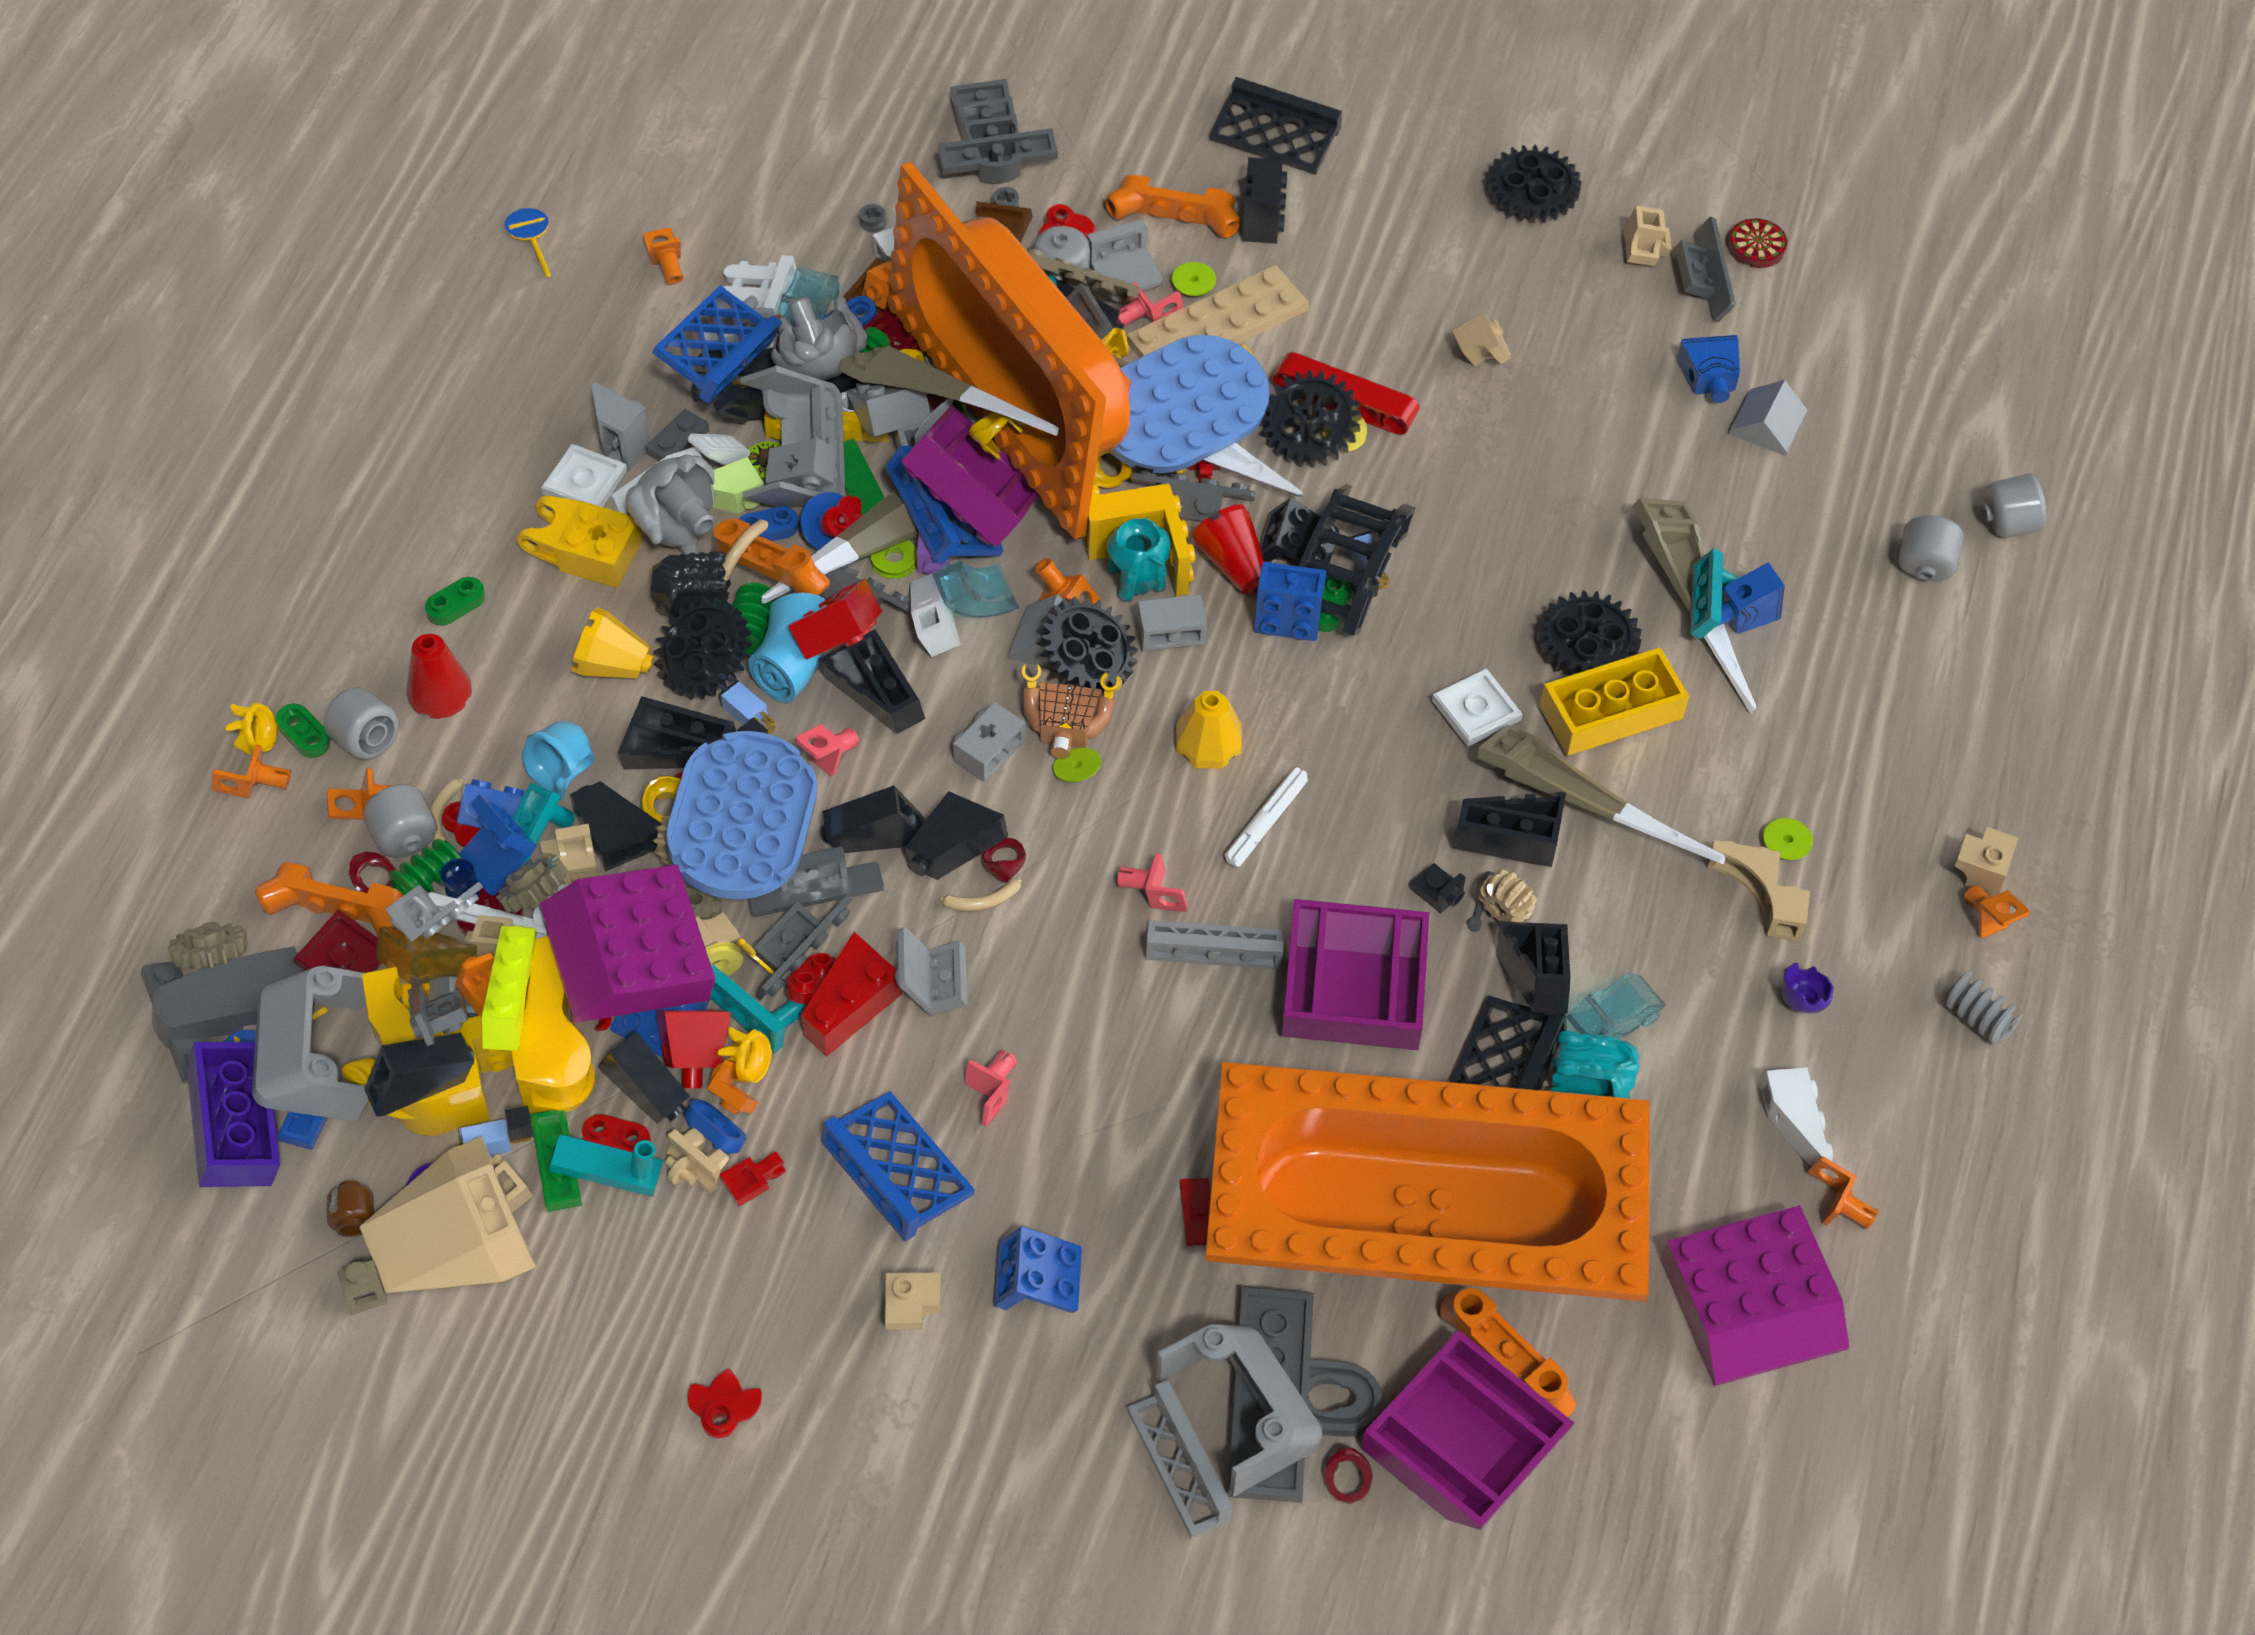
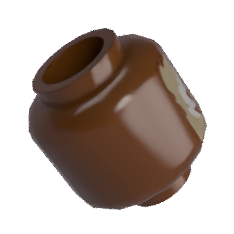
(349, 1208)

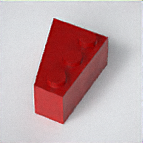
(840, 620)
(849, 996)

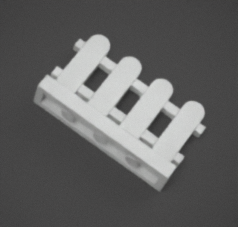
(773, 281)

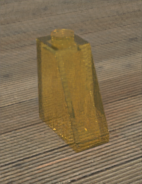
(427, 958)

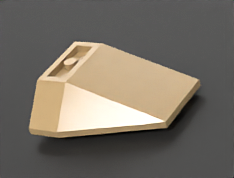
(448, 1228)

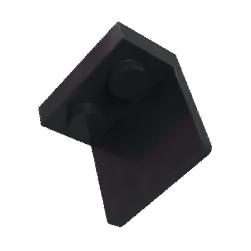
(1290, 531)

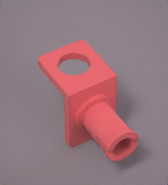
(1143, 307)
(827, 746)
(1151, 881)
(991, 1082)

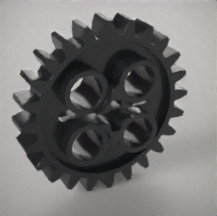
(1533, 183)
(1284, 414)
(1587, 632)
(1086, 643)
(702, 648)

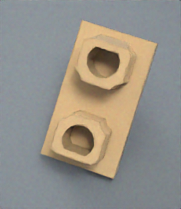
(691, 1164)

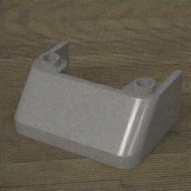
(806, 411)
(284, 1069)
(1289, 1425)

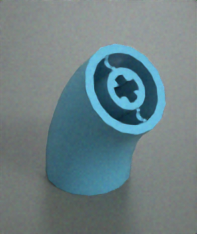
(778, 662)

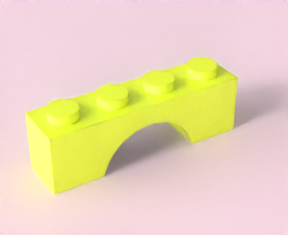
(507, 989)

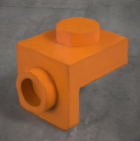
(878, 284)
(474, 980)
(732, 1097)

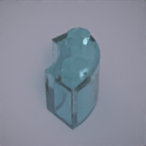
(814, 284)
(975, 590)
(1618, 1008)

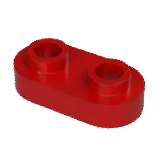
(808, 977)
(615, 1132)

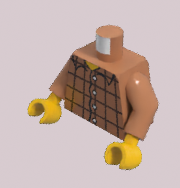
(1067, 713)

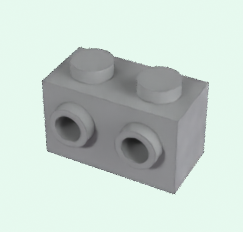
(1172, 622)

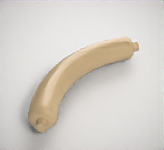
(741, 545)
(441, 802)
(983, 902)

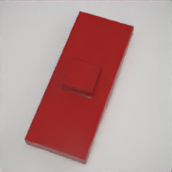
(1196, 1209)

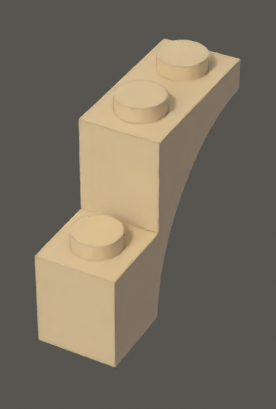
(1757, 870)

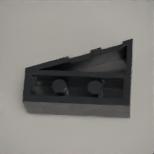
(1264, 200)
(874, 682)
(667, 735)
(1511, 828)
(1537, 963)

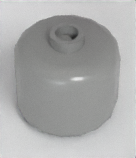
(1065, 244)
(2015, 506)
(1931, 548)
(361, 723)
(400, 821)

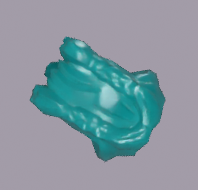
(1140, 553)
(1595, 1065)

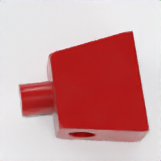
(692, 1041)

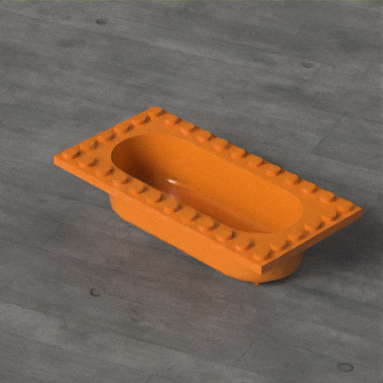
(1009, 331)
(1431, 1181)

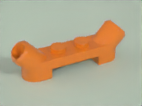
(1210, 209)
(789, 566)
(296, 887)
(1478, 1320)

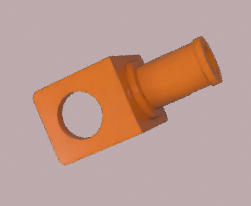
(665, 253)
(1065, 586)
(256, 774)
(358, 797)
(1994, 910)
(1844, 1200)

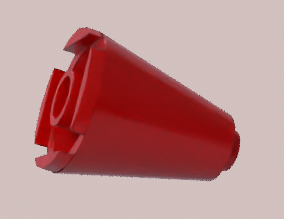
(1232, 546)
(436, 679)

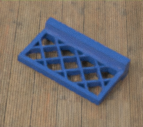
(740, 353)
(931, 516)
(870, 1173)

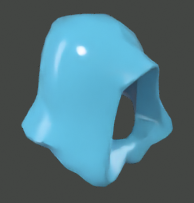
(557, 756)

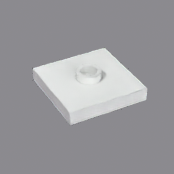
(584, 476)
(1476, 707)

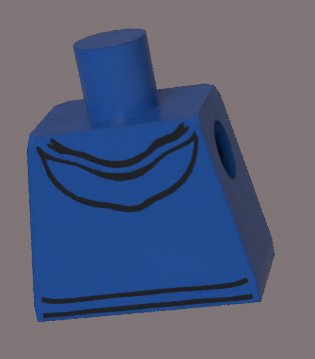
(1711, 365)
(1753, 599)

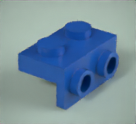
(508, 799)

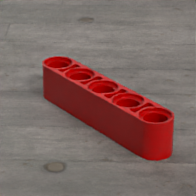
(1377, 403)

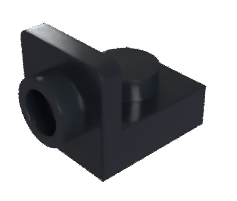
(1439, 888)

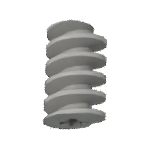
(1982, 1009)

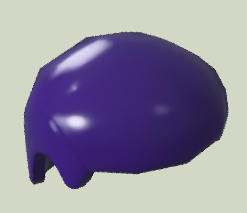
(1806, 989)

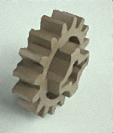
(532, 884)
(207, 946)

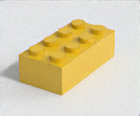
(1613, 701)

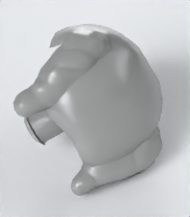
(818, 345)
(673, 500)

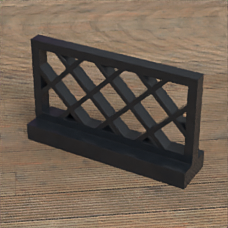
(1284, 109)
(1534, 1066)

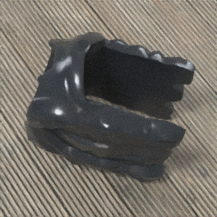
(688, 578)

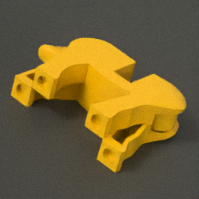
(549, 1067)

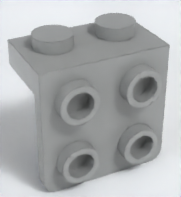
(1123, 255)
(419, 915)
(931, 976)

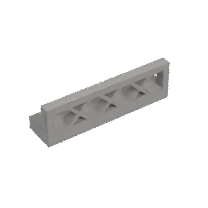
(1215, 944)
(1193, 1454)

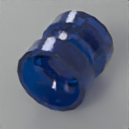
(458, 877)

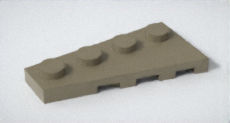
(1098, 284)

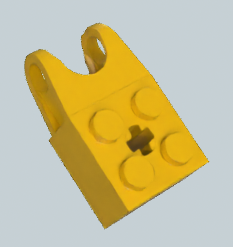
(583, 539)

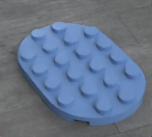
(1191, 402)
(741, 815)

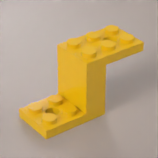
(1154, 503)

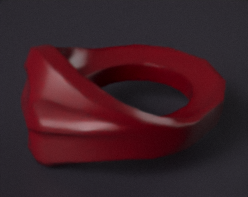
(363, 860)
(1004, 869)
(1332, 1465)

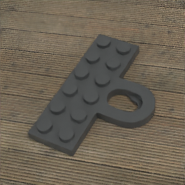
(1286, 1327)

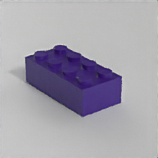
(230, 1129)

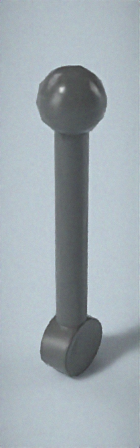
(1475, 923)

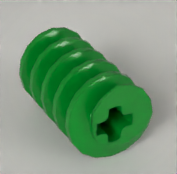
(749, 603)
(423, 868)

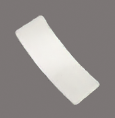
(931, 419)

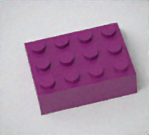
(974, 483)
(627, 944)
(1356, 974)
(1757, 1295)
(1465, 1433)

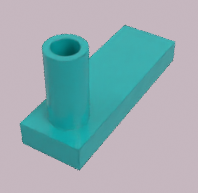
(1707, 588)
(538, 808)
(750, 1013)
(608, 1165)

